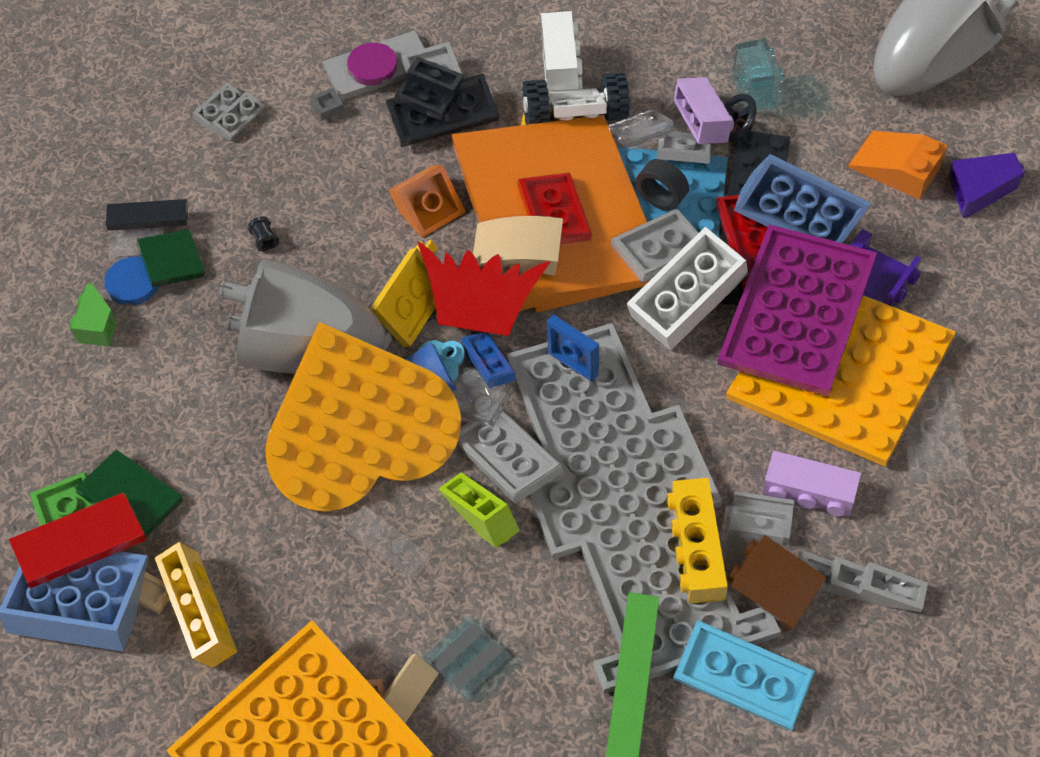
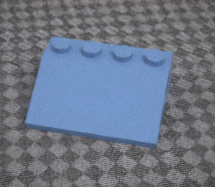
(799, 201)
(82, 607)

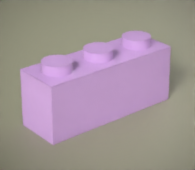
(703, 110)
(811, 483)

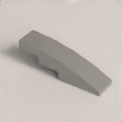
(869, 583)

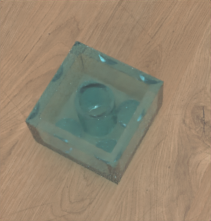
(757, 74)

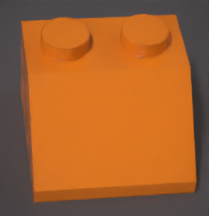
(427, 200)

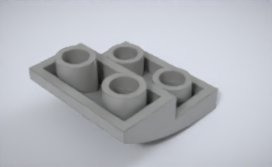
(228, 111)

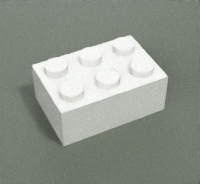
(560, 51)

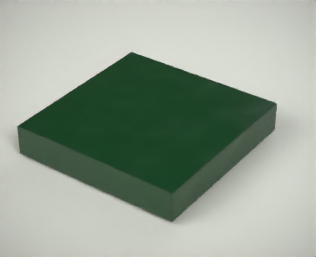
(170, 258)

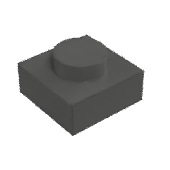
(327, 103)

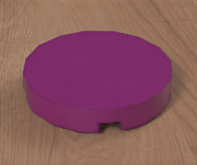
(372, 63)

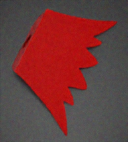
(477, 297)

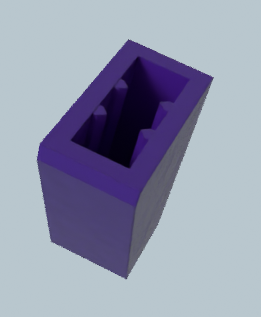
(984, 180)

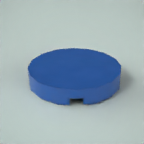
(128, 282)

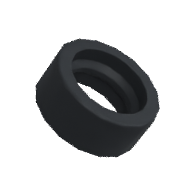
(668, 175)

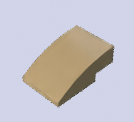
(519, 240)

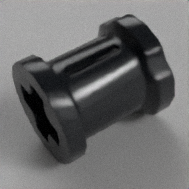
(264, 237)

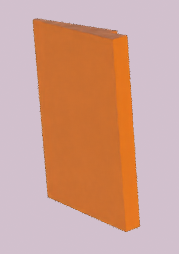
(584, 147)

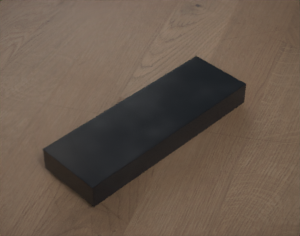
(147, 214)

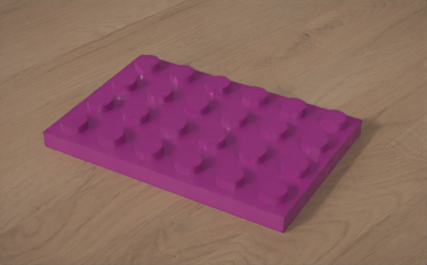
(797, 309)

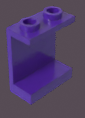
(888, 276)

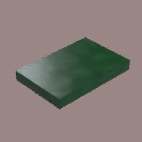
(147, 495)

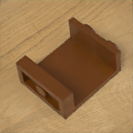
(775, 581)

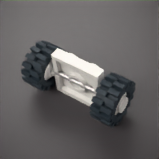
(611, 102)

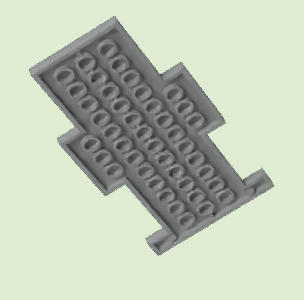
(615, 496)

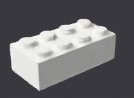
(688, 288)

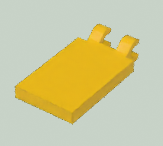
(407, 298)

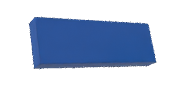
(488, 359)

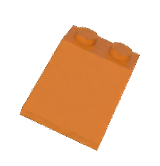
(900, 160)

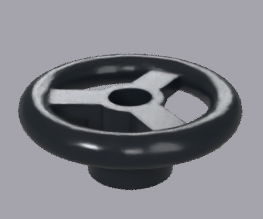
(743, 119)

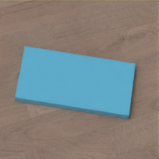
(744, 675)

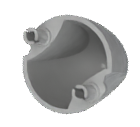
(935, 42)
(284, 311)

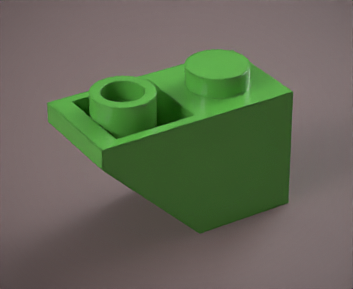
(93, 320)

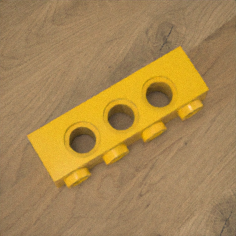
(697, 497)
(195, 605)

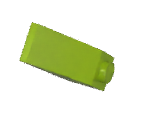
(481, 509)

